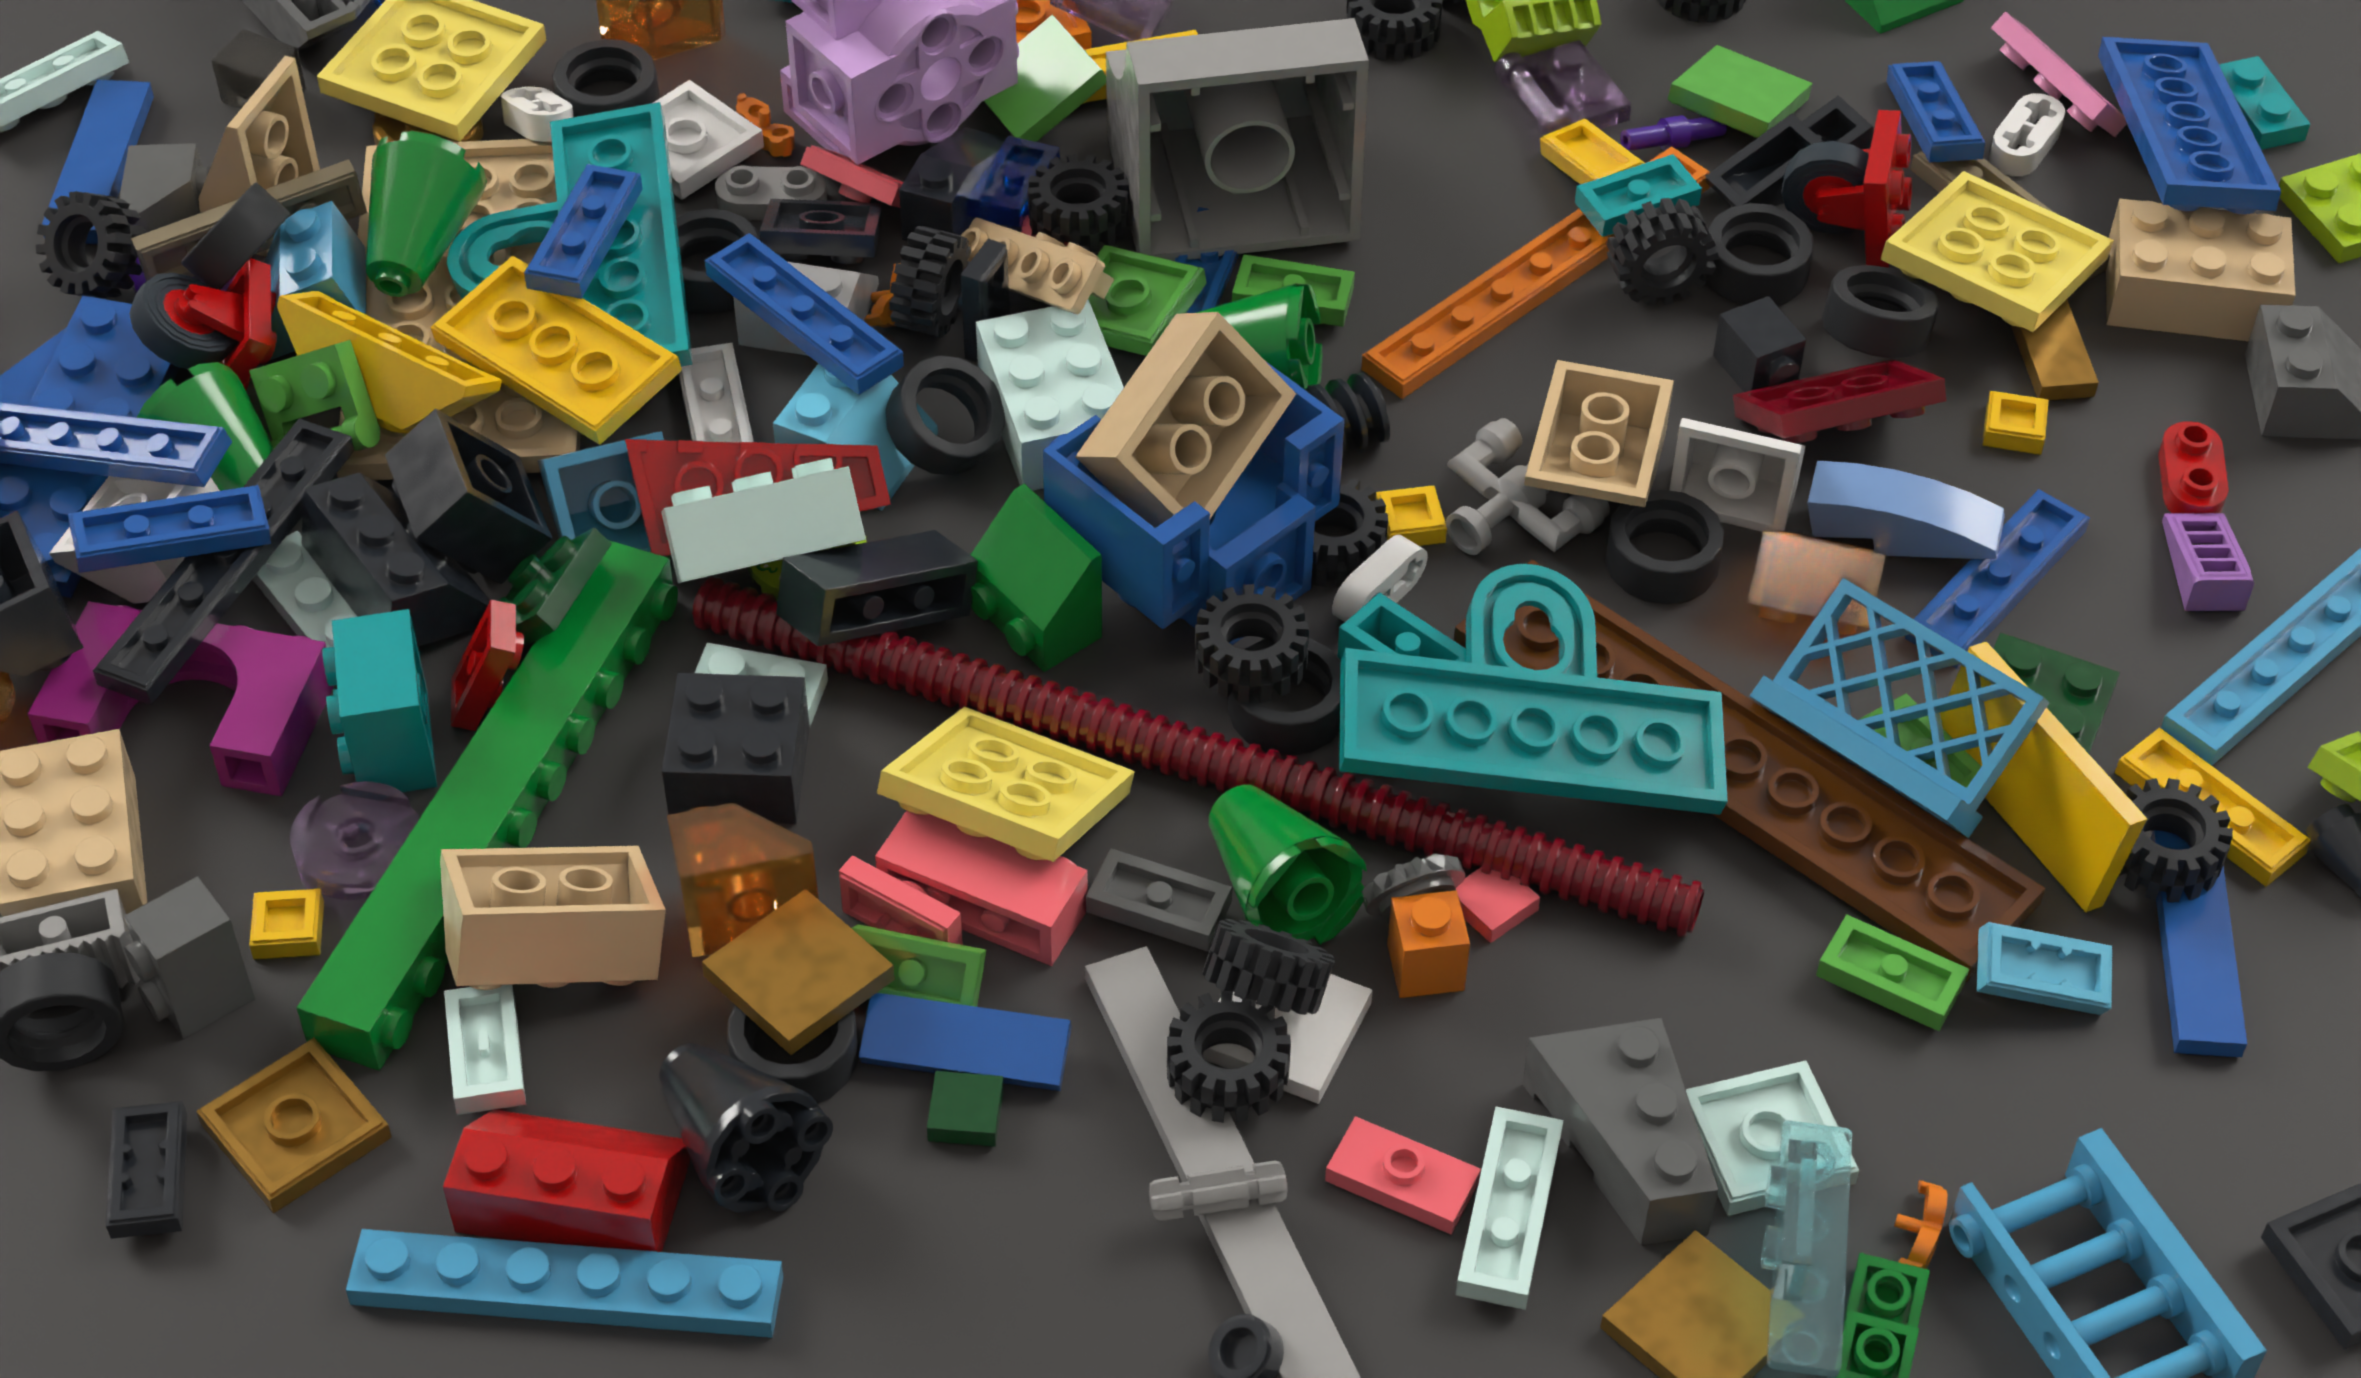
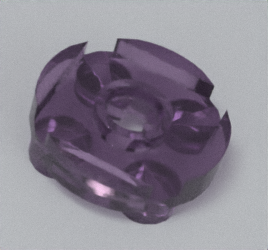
(322, 828)

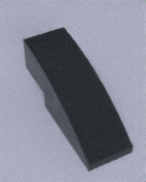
(1760, 167)

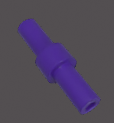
(1671, 131)

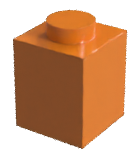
(1428, 944)

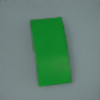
(1882, 1318)

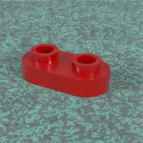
(2193, 469)

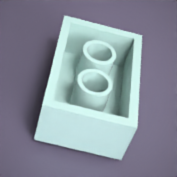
(1049, 378)
(762, 520)

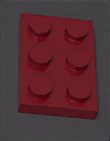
(1840, 400)

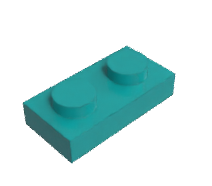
(2265, 103)
(1613, 196)

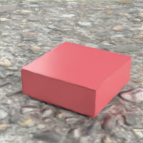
(1495, 903)

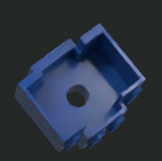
(1254, 537)

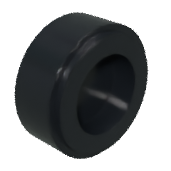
(1246, 1348)

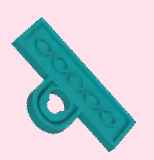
(643, 269)
(1528, 727)

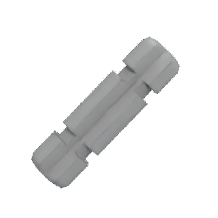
(1218, 1190)

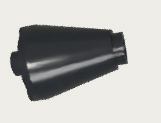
(743, 1128)

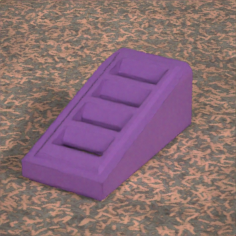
(2208, 590)

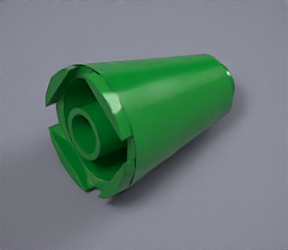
(416, 208)
(1280, 330)
(219, 400)
(1286, 865)

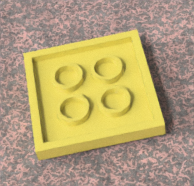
(432, 62)
(1997, 251)
(1005, 784)

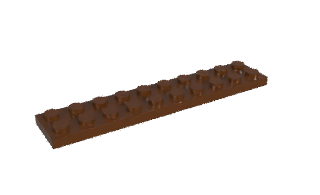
(1815, 805)

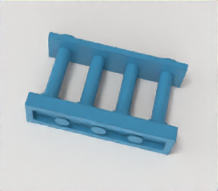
(2136, 1234)

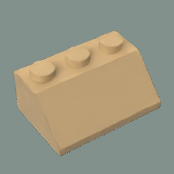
(550, 916)

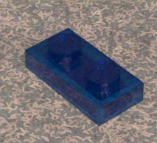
(1002, 189)

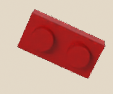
(481, 670)

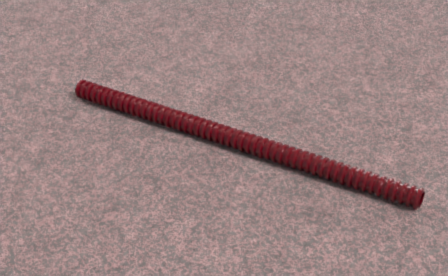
(1214, 761)

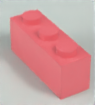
(998, 891)

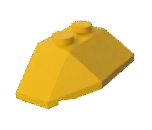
(399, 371)

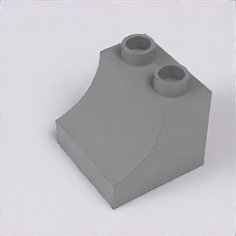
(1242, 125)

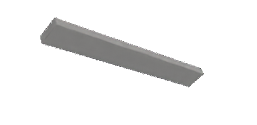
(1247, 1240)

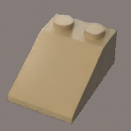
(264, 141)
(1600, 433)

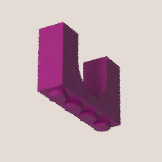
(266, 727)

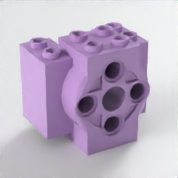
(894, 69)

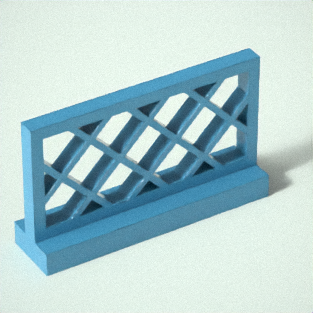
(1881, 756)

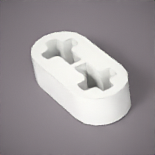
(531, 111)
(2020, 130)
(1388, 570)

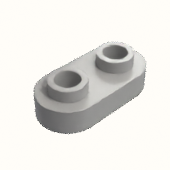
(749, 189)

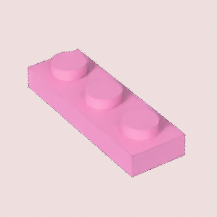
(2057, 76)

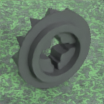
(1416, 877)

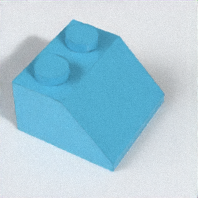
(834, 414)

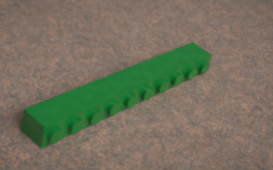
(490, 799)

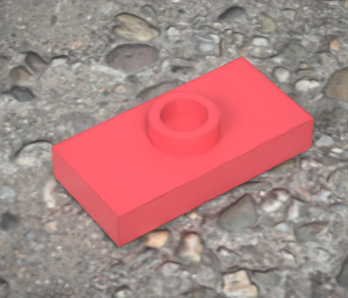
(857, 181)
(895, 904)
(1403, 1175)

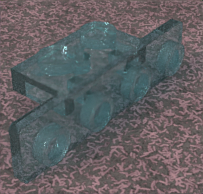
(1808, 1248)

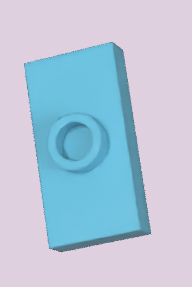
(2044, 968)

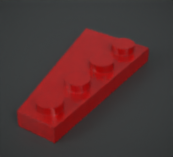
(681, 465)

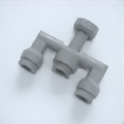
(1510, 497)

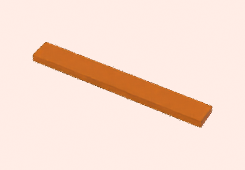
(1494, 300)

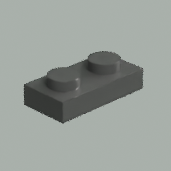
(1158, 899)

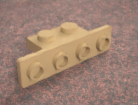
(1044, 266)

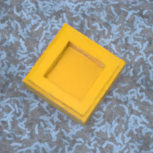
(2015, 422)
(1415, 515)
(286, 924)

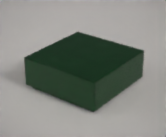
(965, 1108)

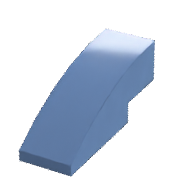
(1902, 512)

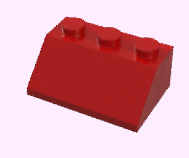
(564, 1182)

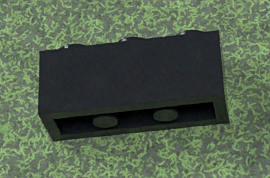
(876, 587)

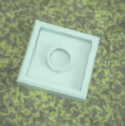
(1743, 1127)

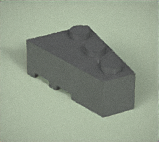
(1629, 1123)

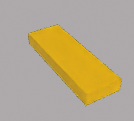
(2261, 839)

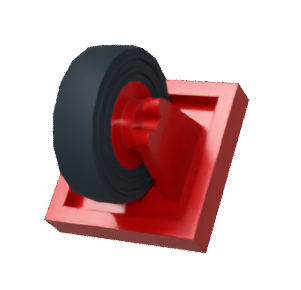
(1850, 189)
(202, 325)

